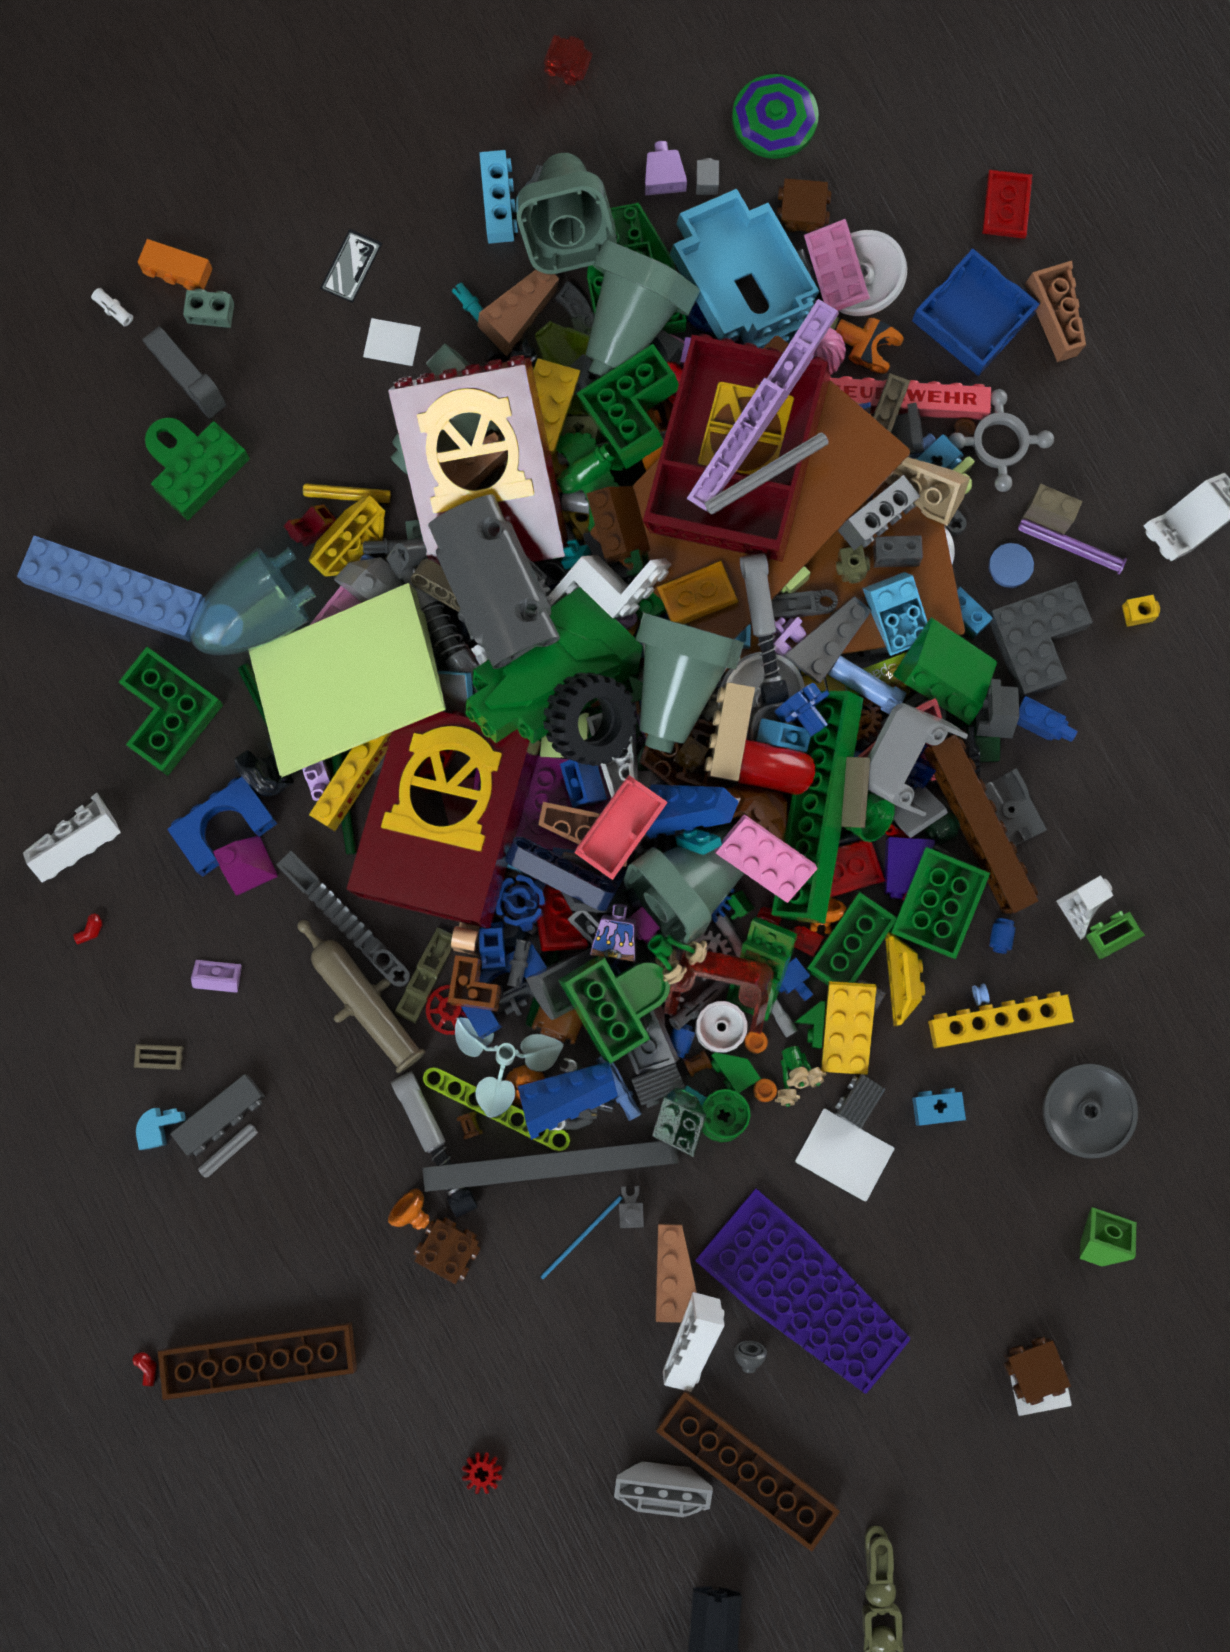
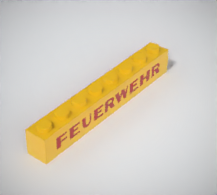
(349, 781)

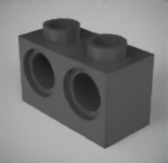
(897, 551)

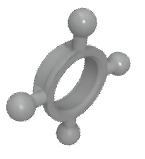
(998, 399)

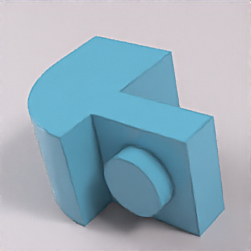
(151, 1125)

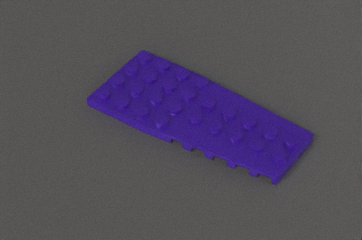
(802, 1291)

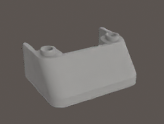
(898, 750)

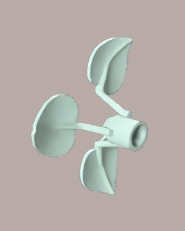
(494, 1094)

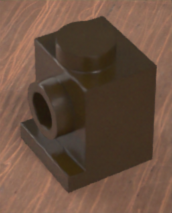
(690, 754)

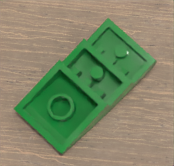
(771, 946)

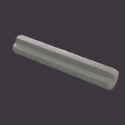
(227, 1150)

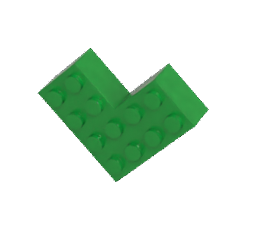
(621, 400)
(179, 710)

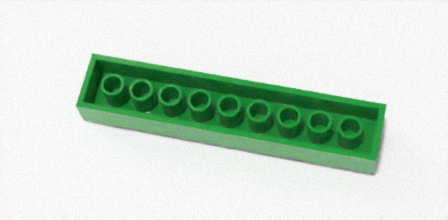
(817, 813)

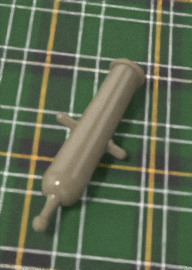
(361, 999)

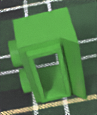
(1105, 950)

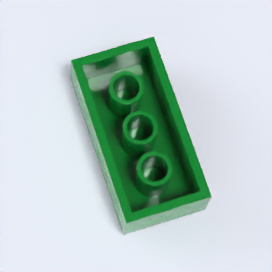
(852, 942)

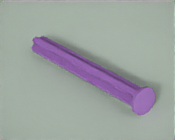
(1072, 545)

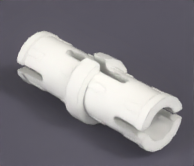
(112, 307)

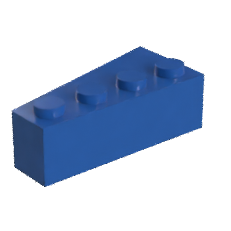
(691, 808)
(565, 1096)

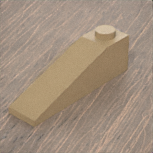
(939, 488)

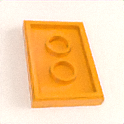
(697, 594)

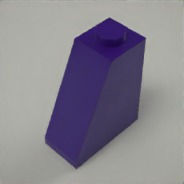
(901, 862)

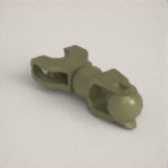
(880, 1594)

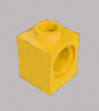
(1132, 614)

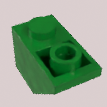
(736, 1070)

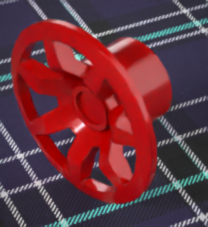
(445, 1009)

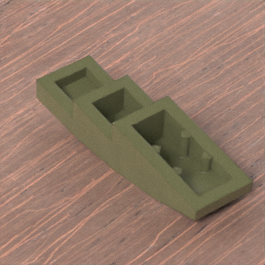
(425, 976)

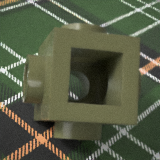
(852, 564)

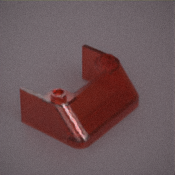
(752, 977)

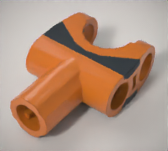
(866, 342)

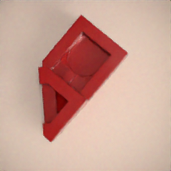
(807, 940)

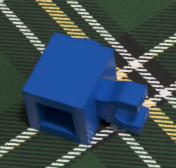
(794, 979)

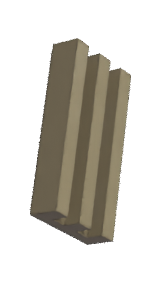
(178, 1057)

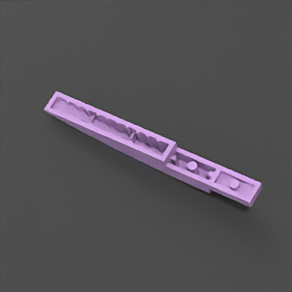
(764, 404)

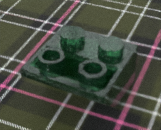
(680, 1121)

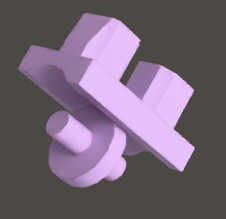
(791, 628)
(317, 778)

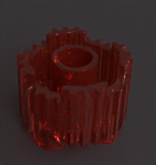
(567, 59)

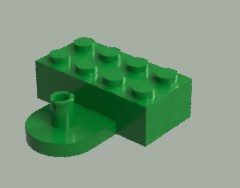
(614, 1004)

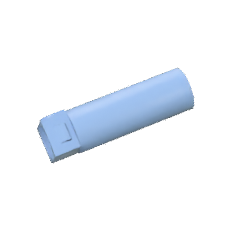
(866, 684)

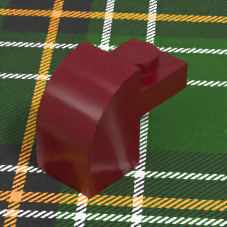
(311, 525)

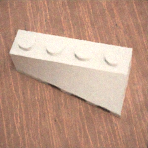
(72, 839)
(1083, 902)

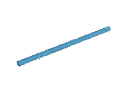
(581, 1237)

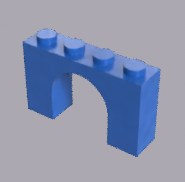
(191, 829)
(485, 1020)

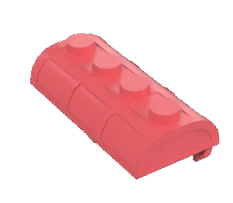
(620, 827)

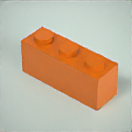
(174, 265)

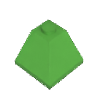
(1107, 1239)

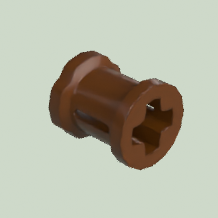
(697, 1063)
(469, 1125)

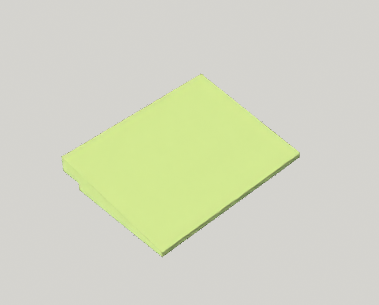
(347, 679)

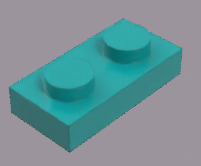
(698, 841)

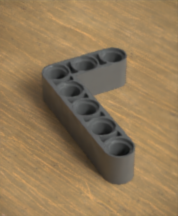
(197, 386)

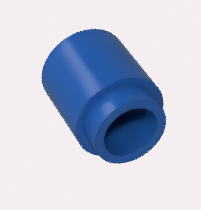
(1002, 935)
(682, 1040)

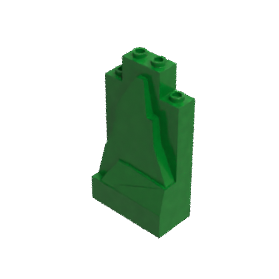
(519, 691)

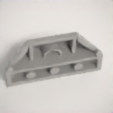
(368, 578)
(663, 1489)

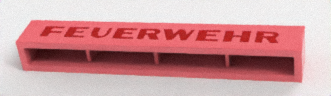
(931, 398)

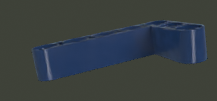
(563, 874)

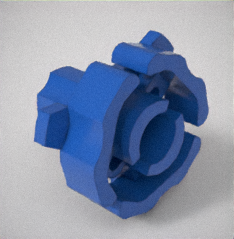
(802, 708)
(512, 901)

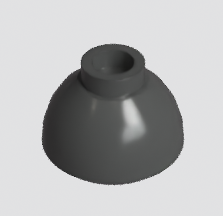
(750, 1355)

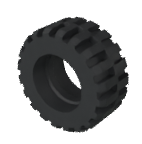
(615, 726)

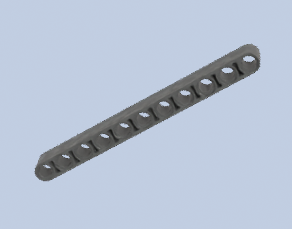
(548, 1165)

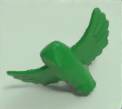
(588, 466)

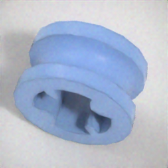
(980, 994)

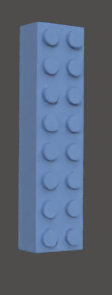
(109, 588)

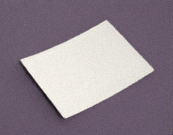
(844, 1155)

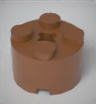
(561, 1028)

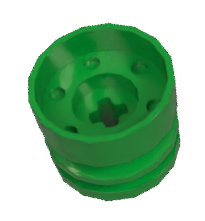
(878, 818)
(728, 1103)

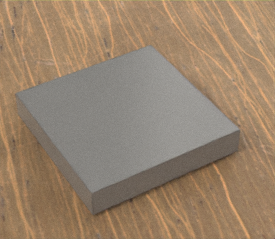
(914, 823)

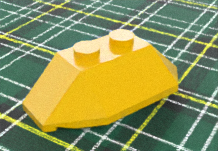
(345, 537)
(904, 978)

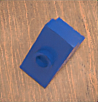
(492, 947)

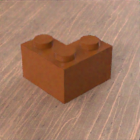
(466, 988)

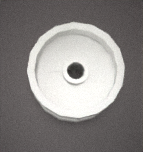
(707, 1030)

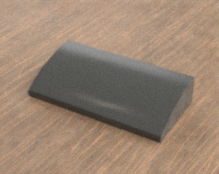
(549, 990)

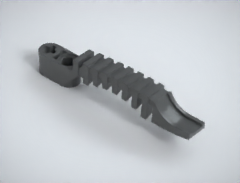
(341, 916)

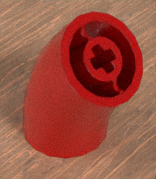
(776, 768)

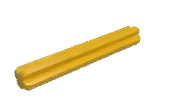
(345, 493)

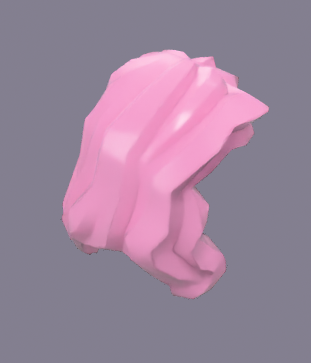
(832, 350)

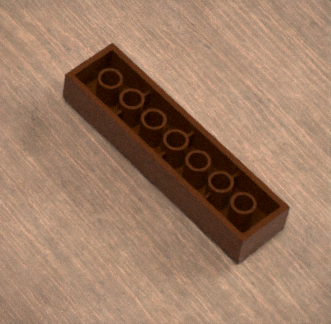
(980, 825)
(257, 1361)
(747, 1470)

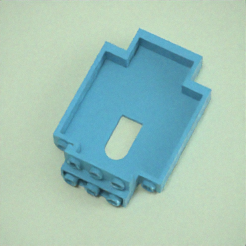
(731, 242)

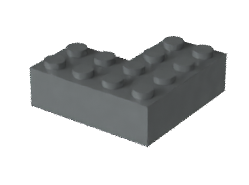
(1027, 632)

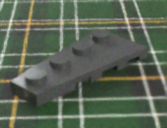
(825, 644)

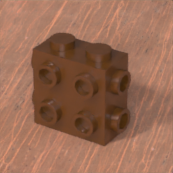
(803, 205)
(447, 1250)
(1036, 1371)

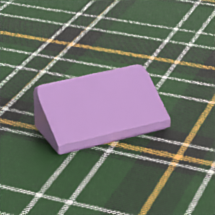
(216, 976)

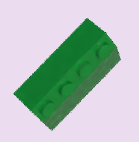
(947, 669)
(940, 903)

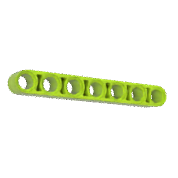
(505, 1118)

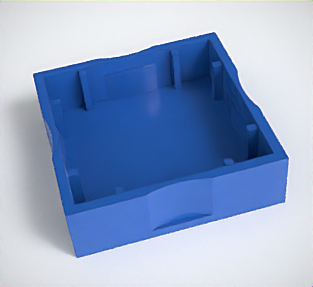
(975, 312)

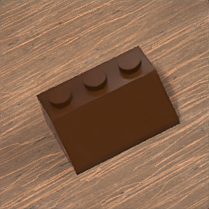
(618, 522)

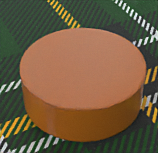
(755, 1042)
(765, 1090)

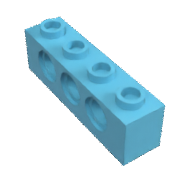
(498, 229)

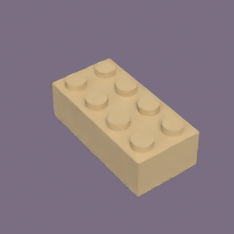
(730, 731)

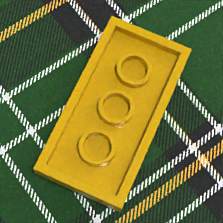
(555, 391)
(848, 1027)

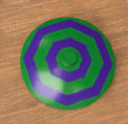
(775, 116)

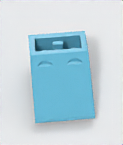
(896, 611)

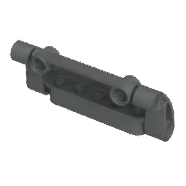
(492, 580)

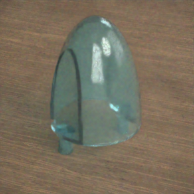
(249, 606)

